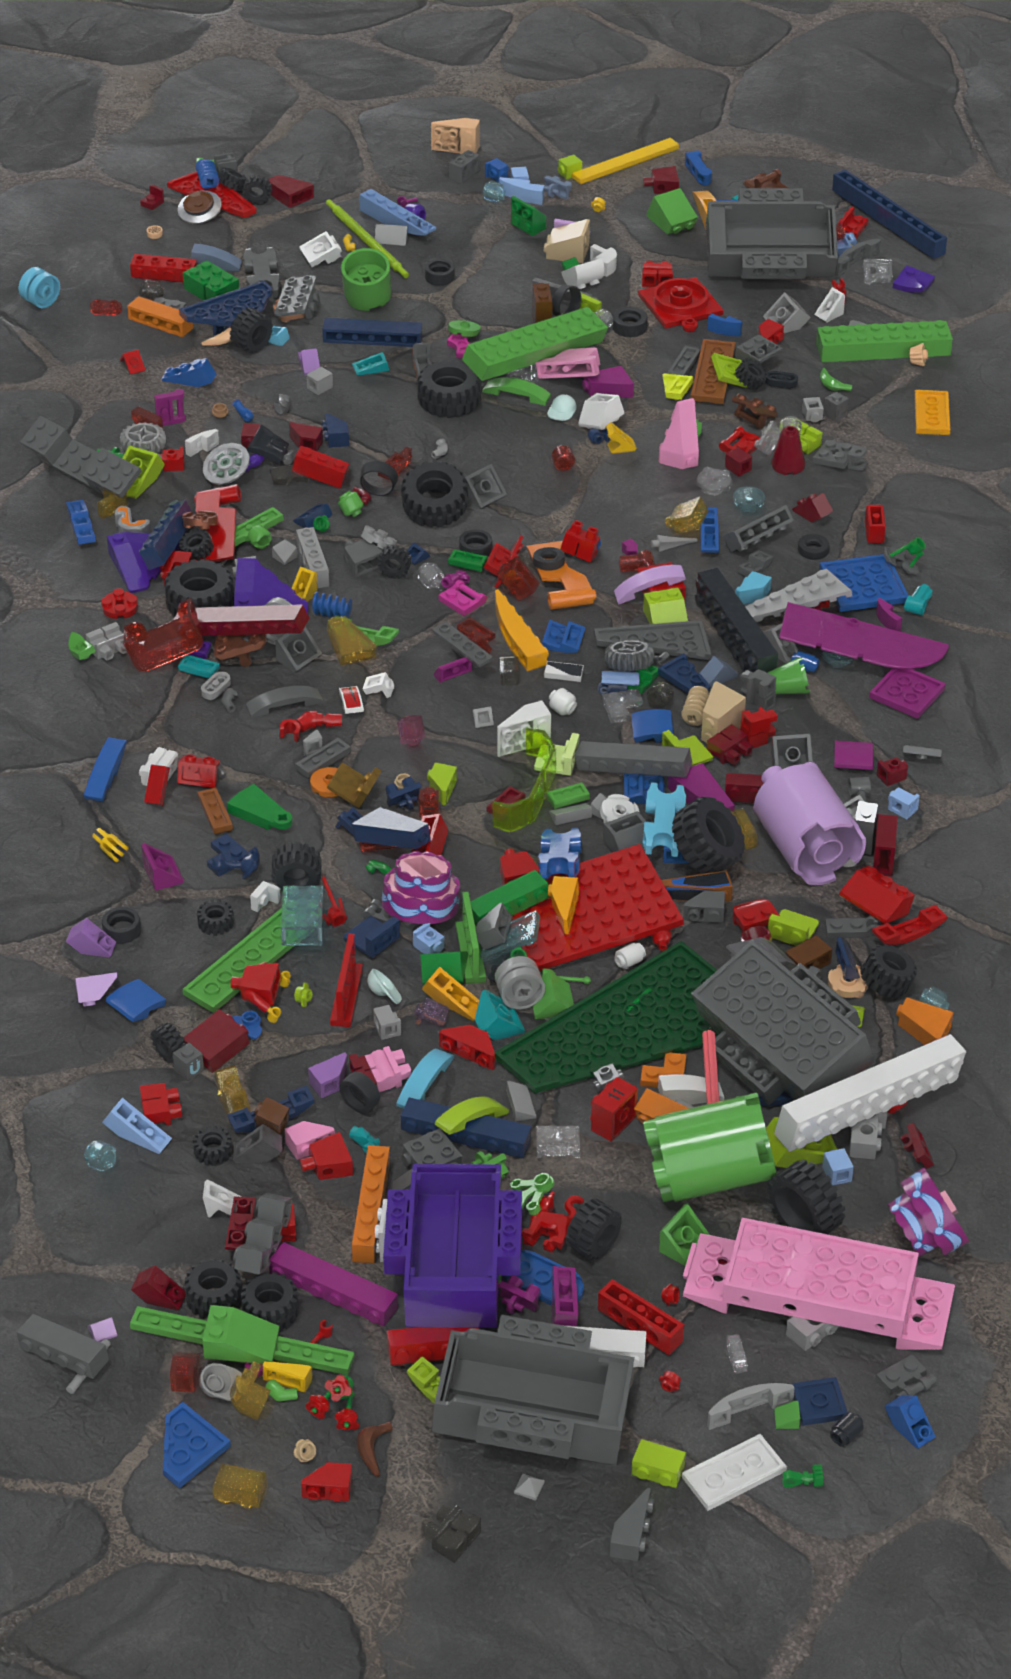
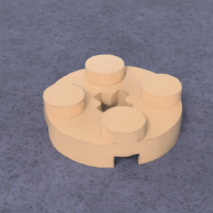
(852, 989)

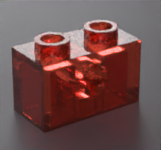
(518, 578)

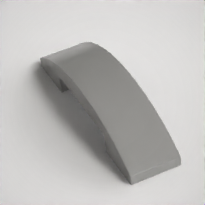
(773, 1393)

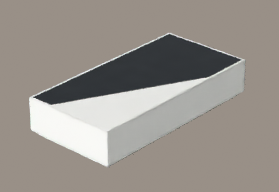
(564, 671)

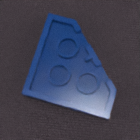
(189, 1444)

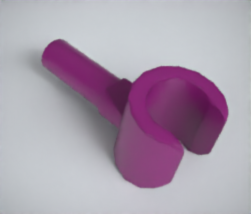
(402, 201)

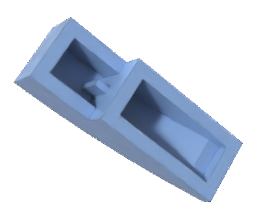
(523, 190)

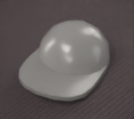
(217, 1380)

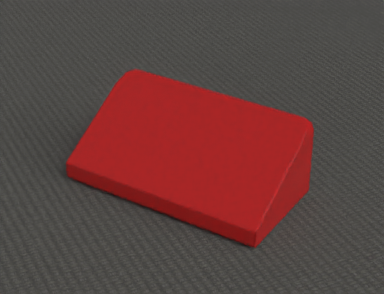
(157, 784)

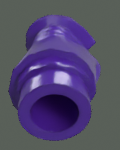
(254, 461)

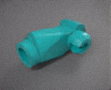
(363, 1138)

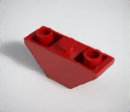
(469, 1044)

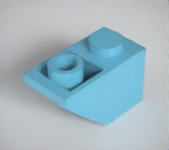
(754, 587)

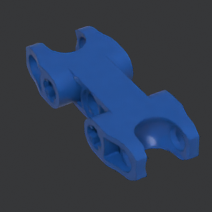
(560, 853)

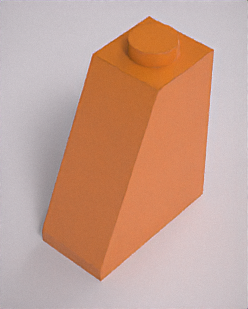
(924, 1021)

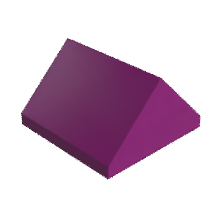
(160, 868)

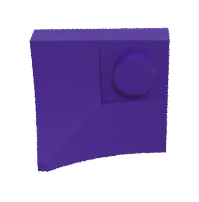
(913, 280)

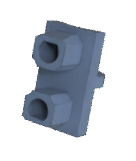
(554, 187)

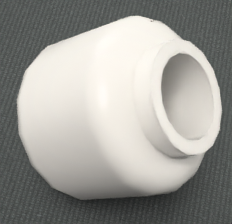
(562, 701)

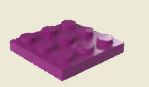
(907, 691)

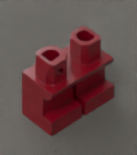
(729, 745)

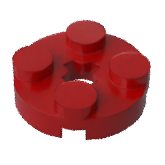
(119, 604)

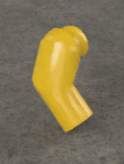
(347, 243)

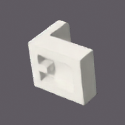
(378, 683)
(264, 893)

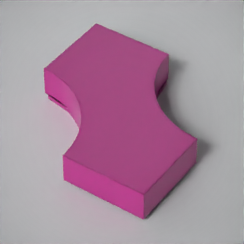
(459, 343)

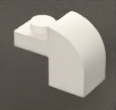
(609, 258)

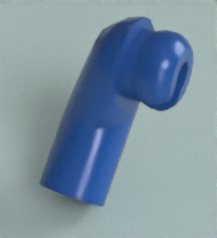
(245, 413)

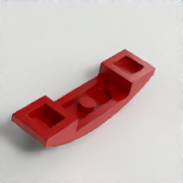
(908, 931)

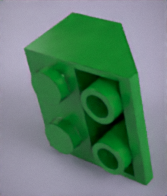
(527, 217)

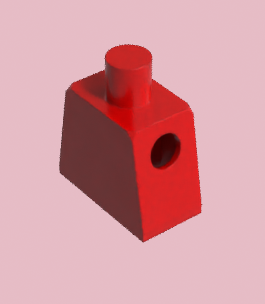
(516, 865)
(328, 1158)

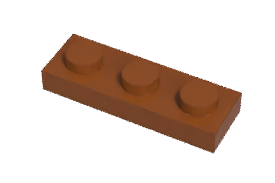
(215, 811)

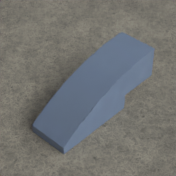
(216, 256)

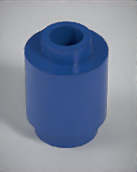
(810, 661)

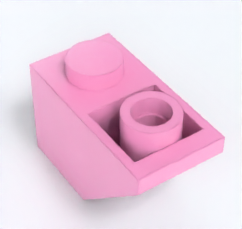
(303, 1134)

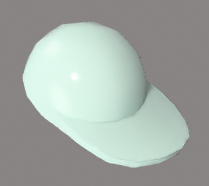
(562, 408)
(383, 986)

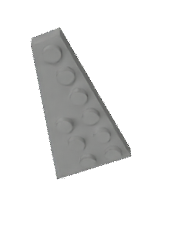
(807, 592)

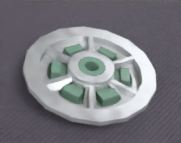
(226, 463)

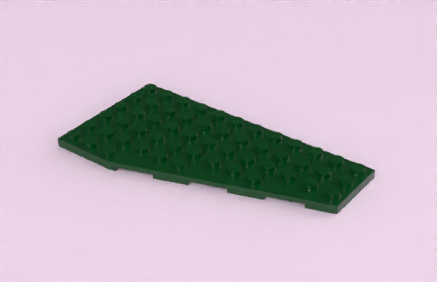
(602, 1034)

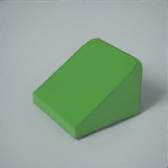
(787, 1416)

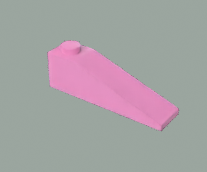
(681, 440)

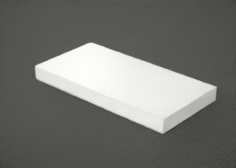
(733, 1472)

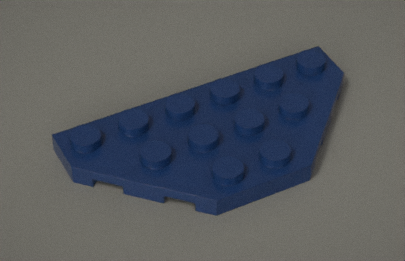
(225, 307)

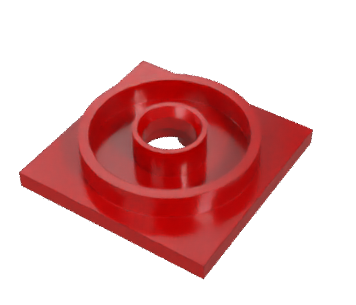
(680, 299)

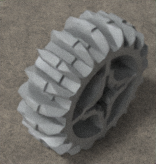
(143, 436)

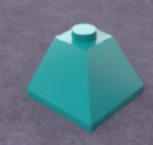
(497, 1017)

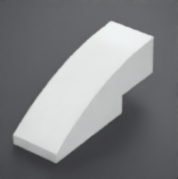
(685, 1087)

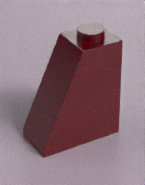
(291, 190)

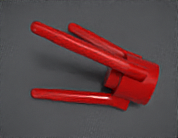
(335, 915)

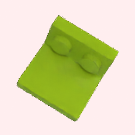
(698, 751)

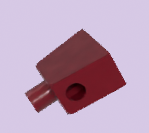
(662, 180)

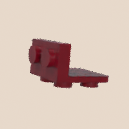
(742, 787)

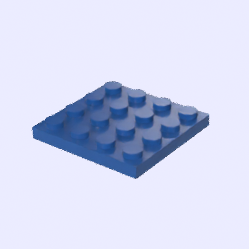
(868, 580)

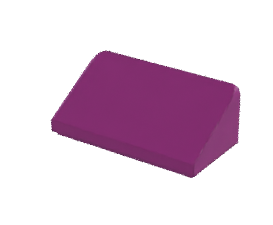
(453, 669)

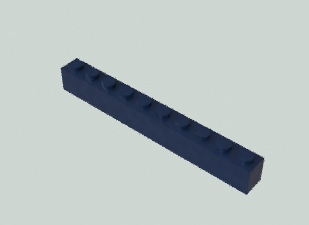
(889, 214)

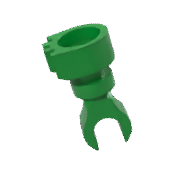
(793, 1478)

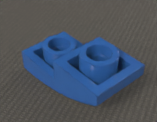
(728, 326)

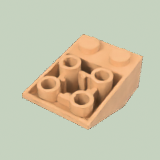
(455, 135)

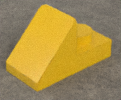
(620, 441)

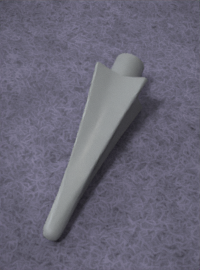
(666, 542)

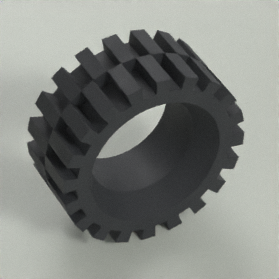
(806, 1198)

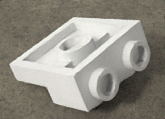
(320, 249)

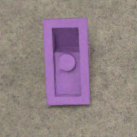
(308, 360)

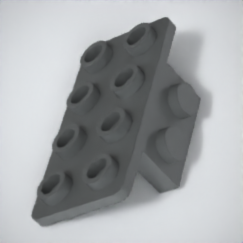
(298, 297)

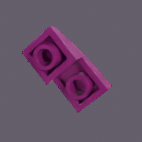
(887, 616)

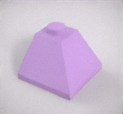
(93, 987)

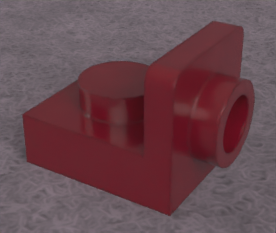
(153, 199)

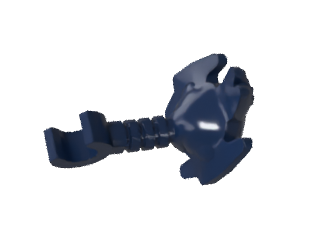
(247, 865)

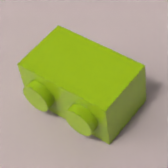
(658, 1463)

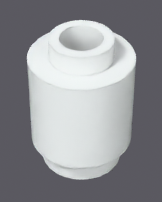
(630, 955)

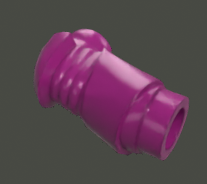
(450, 579)

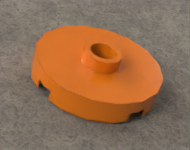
(320, 781)

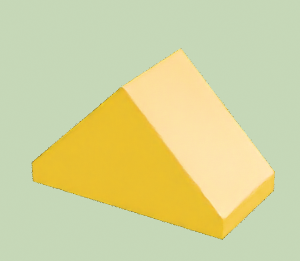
(305, 584)

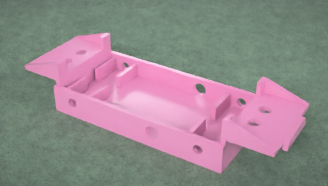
(825, 1280)

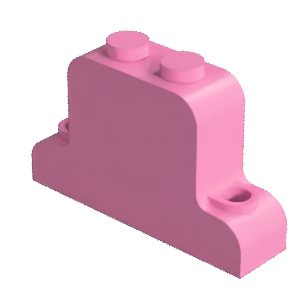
(570, 363)

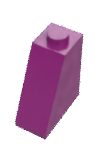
(610, 381)

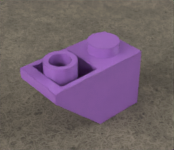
(90, 939)
(328, 1075)

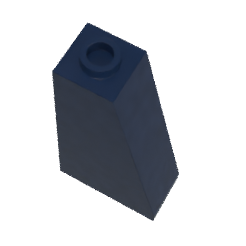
(391, 829)

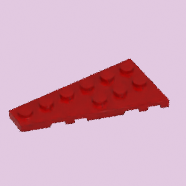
(230, 199)

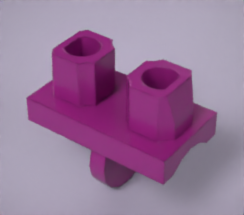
(518, 1299)

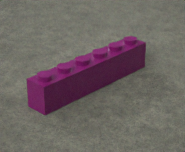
(335, 1284)

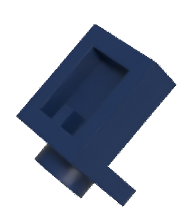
(347, 818)

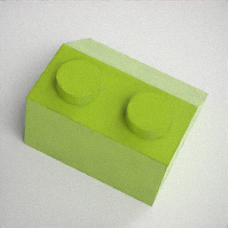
(664, 606)

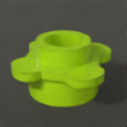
(303, 994)

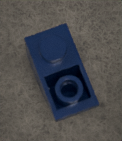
(335, 431)

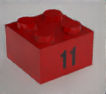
(613, 1108)

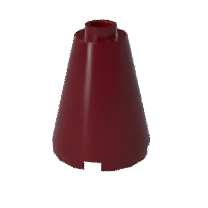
(788, 453)

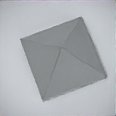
(483, 717)
(529, 1487)

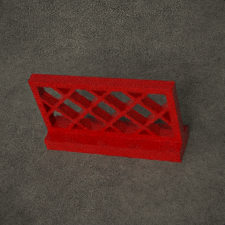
(347, 987)

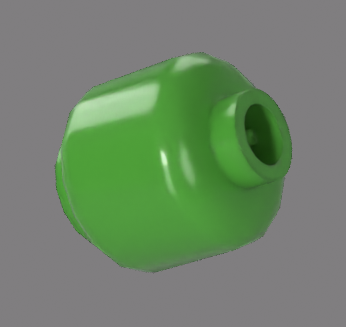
(350, 503)

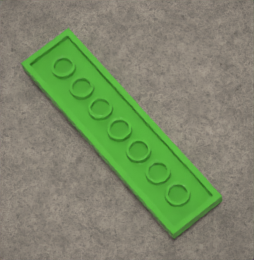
(262, 945)

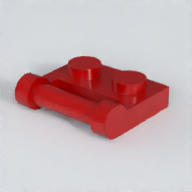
(746, 442)

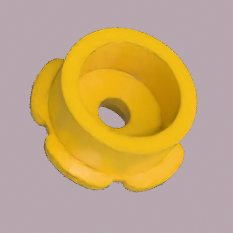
(598, 204)

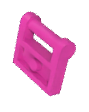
(460, 602)

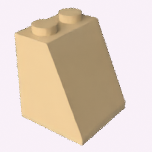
(568, 242)
(721, 710)

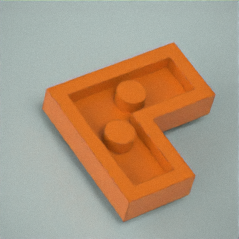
(673, 1064)

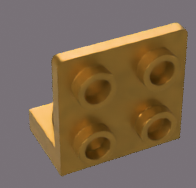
(352, 784)

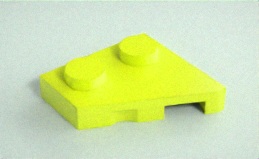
(676, 385)

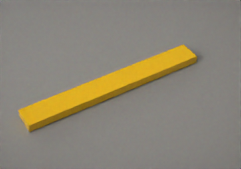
(625, 161)

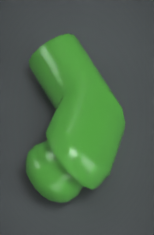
(279, 1393)

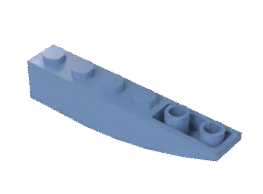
(392, 214)

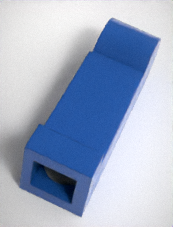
(697, 168)

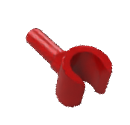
(323, 1332)

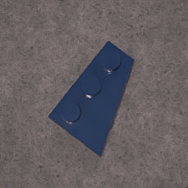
(682, 674)

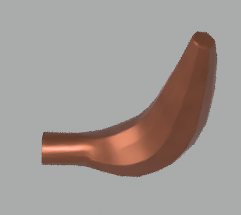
(365, 1444)

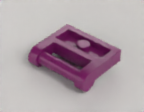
(164, 407)

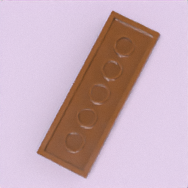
(706, 383)

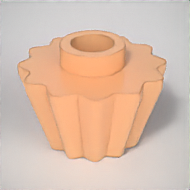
(918, 354)

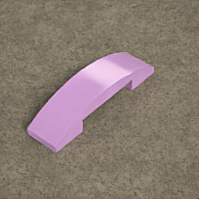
(648, 578)

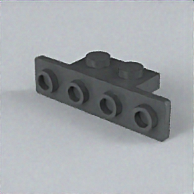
(462, 645)

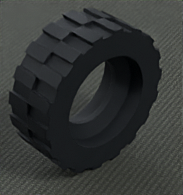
(633, 314)

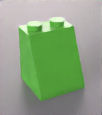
(672, 212)

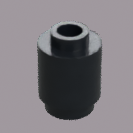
(846, 1429)

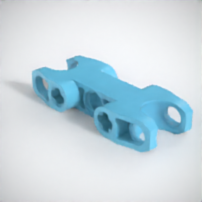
(664, 807)

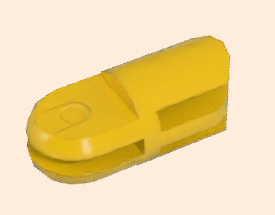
(110, 843)

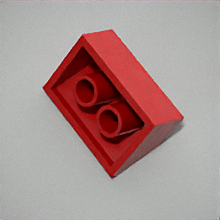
(320, 467)
(878, 895)

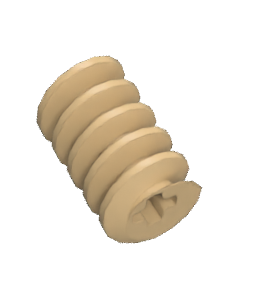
(694, 705)

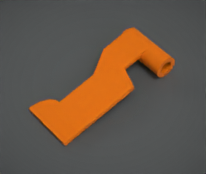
(576, 586)

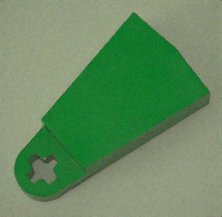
(259, 809)

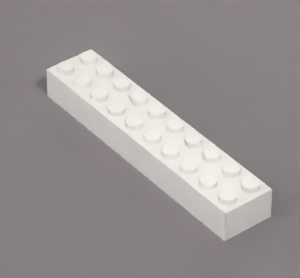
(869, 1093)

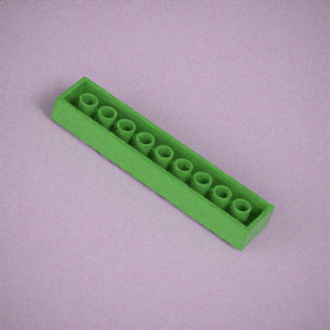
(534, 343)

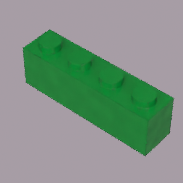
(514, 895)

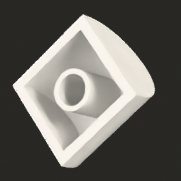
(584, 273)

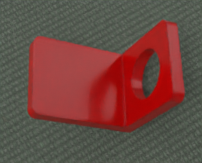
(133, 361)

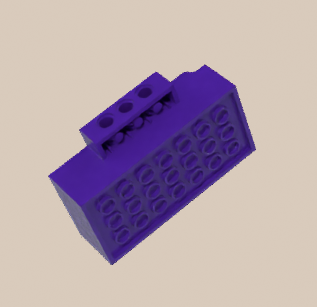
(453, 1243)

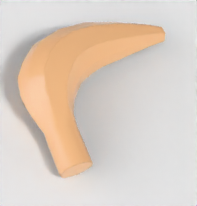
(219, 339)

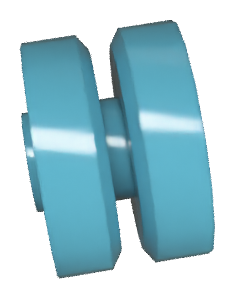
(39, 287)

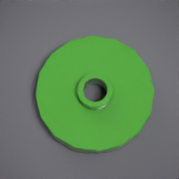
(466, 328)

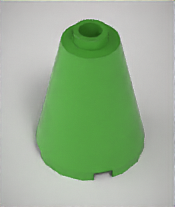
(791, 678)

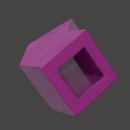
(629, 547)

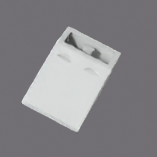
(512, 732)

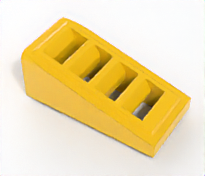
(288, 1374)

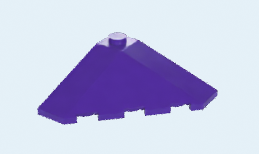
(125, 555)
(259, 585)

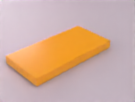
(932, 412)

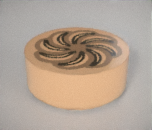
(154, 232)

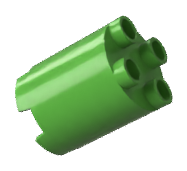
(710, 1148)

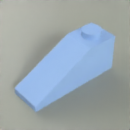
(135, 1127)

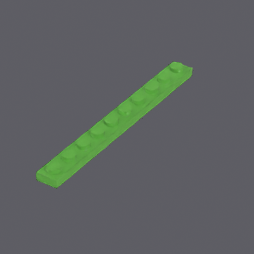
(286, 1349)

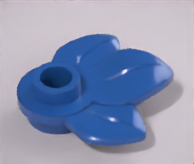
(252, 1022)

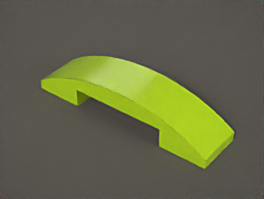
(470, 1109)
(425, 1377)

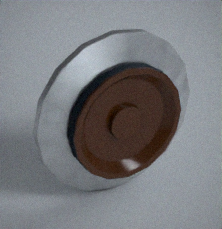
(199, 207)

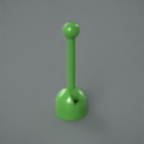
(586, 980)

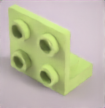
(564, 756)

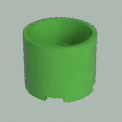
(366, 279)

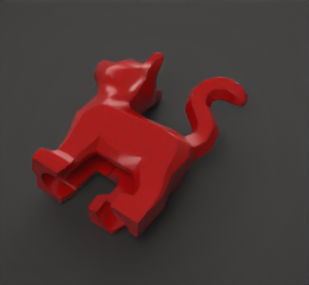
(550, 1223)

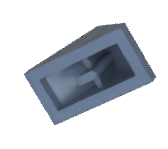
(718, 671)

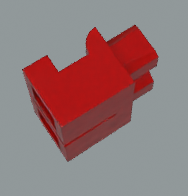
(654, 271)
(581, 541)
(758, 726)
(156, 1101)

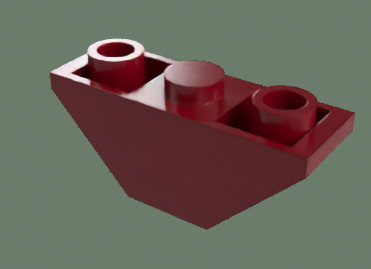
(242, 1212)

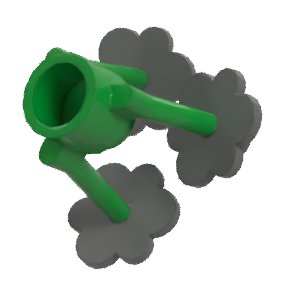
(898, 551)

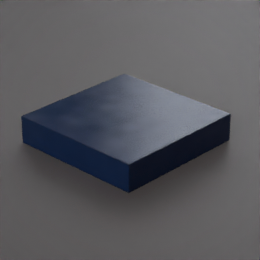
(819, 1401)

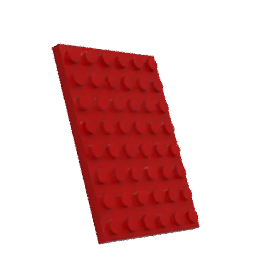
(615, 905)

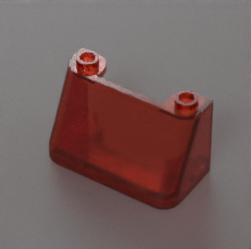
(165, 642)

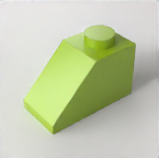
(442, 778)

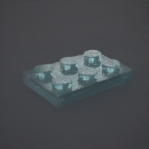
(521, 932)

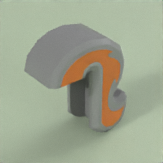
(124, 522)

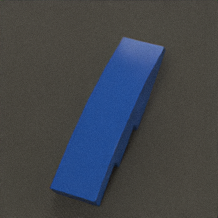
(80, 522)
(710, 532)
(105, 769)

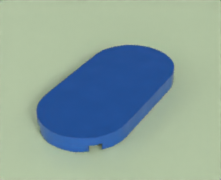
(538, 1271)

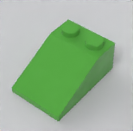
(238, 1336)

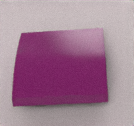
(853, 755)

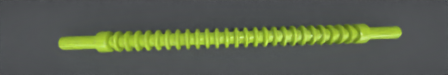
(366, 237)

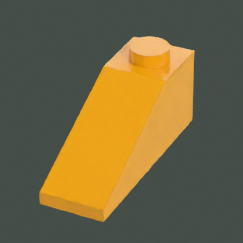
(564, 897)
(452, 994)

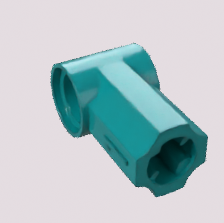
(918, 601)

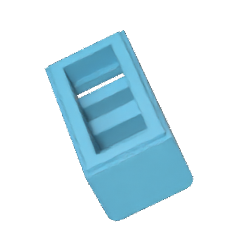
(279, 336)

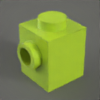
(569, 165)

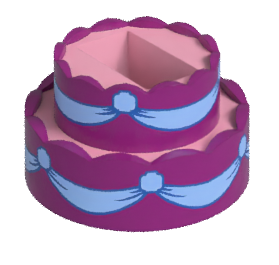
(421, 889)
(927, 1215)

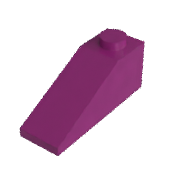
(564, 1296)

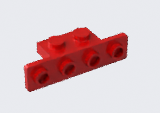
(501, 555)

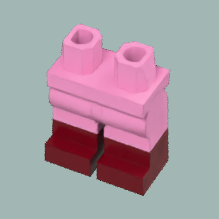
(382, 1067)

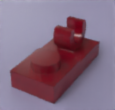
(917, 1142)

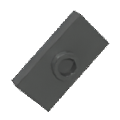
(922, 752)

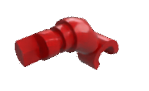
(307, 721)

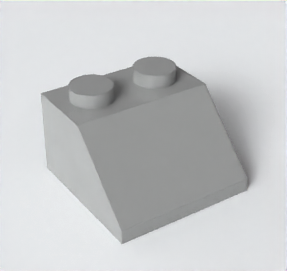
(788, 313)

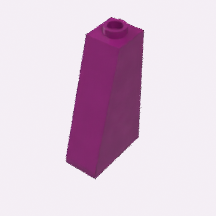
(700, 784)

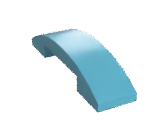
(424, 1075)

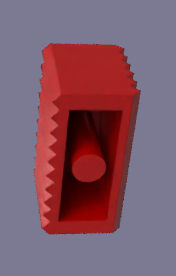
(875, 524)

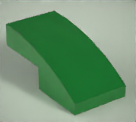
(646, 678)

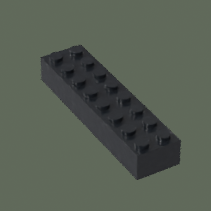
(734, 623)

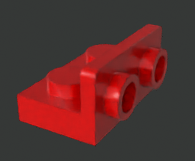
(853, 223)
(198, 771)

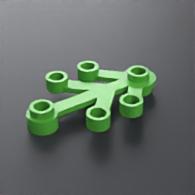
(538, 1186)

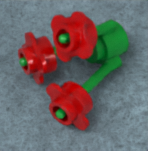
(339, 1388)

